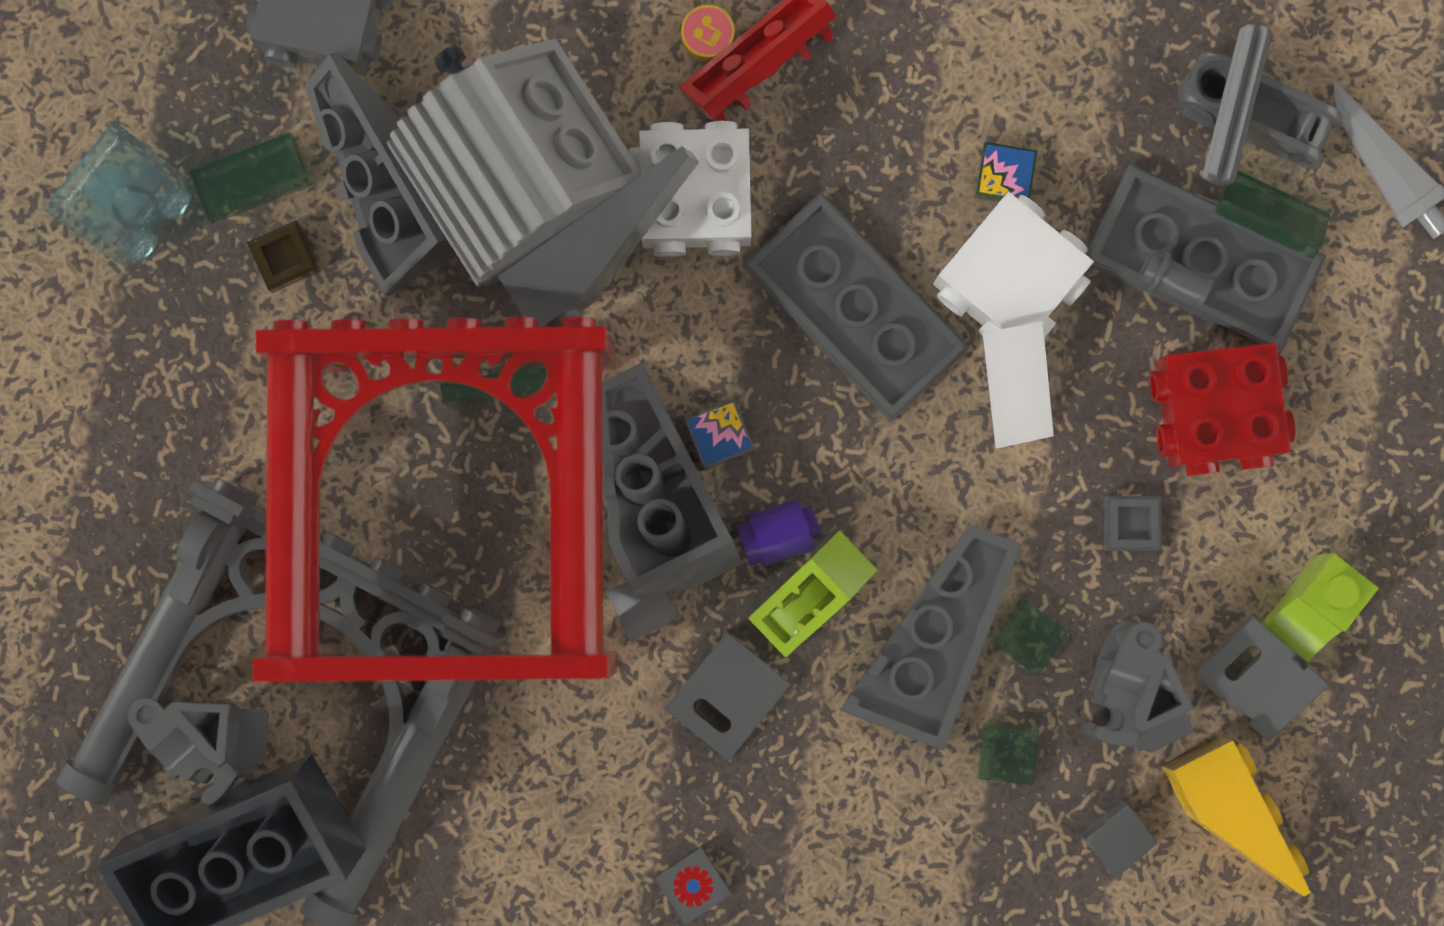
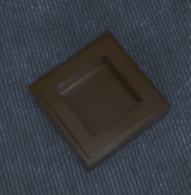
(283, 256)

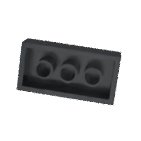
(237, 857)

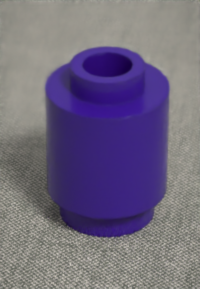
(779, 533)

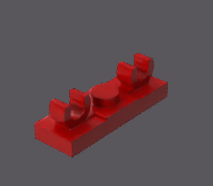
(757, 55)

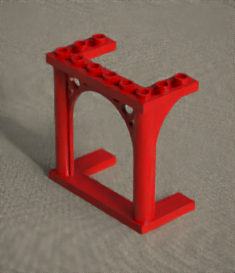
(294, 474)

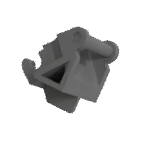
(1139, 691)
(203, 741)

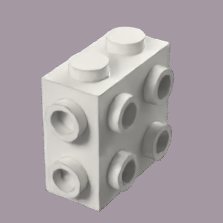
(714, 200)
(1014, 269)

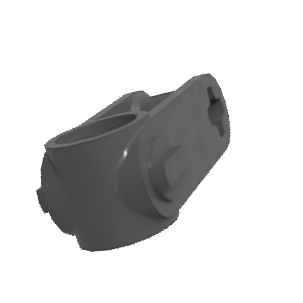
(1282, 117)

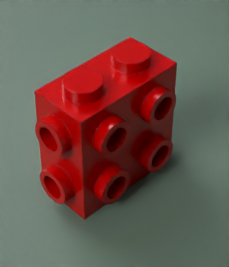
(1222, 408)

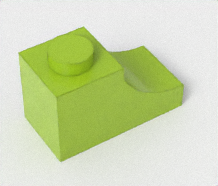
(813, 594)
(1320, 604)

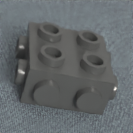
(315, 28)

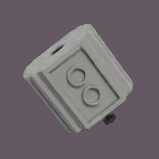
(509, 153)

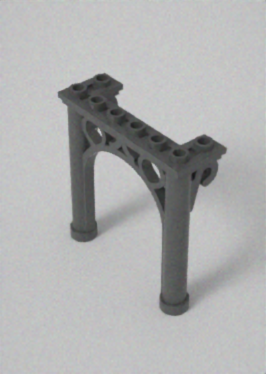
(179, 620)

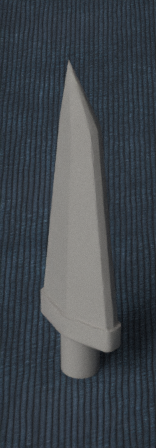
(1398, 176)

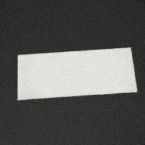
(1018, 384)

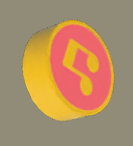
(707, 32)

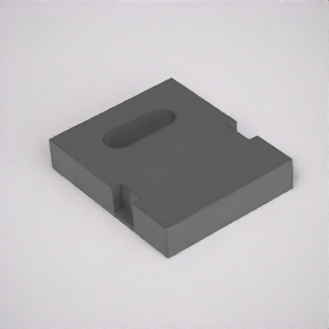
(736, 686)
(1271, 686)

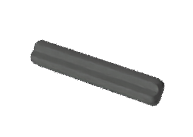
(1237, 104)

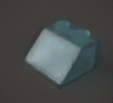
(120, 196)

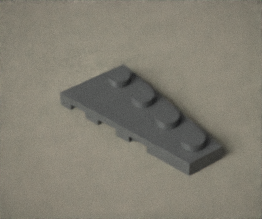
(932, 653)

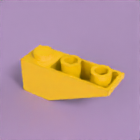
(1223, 798)

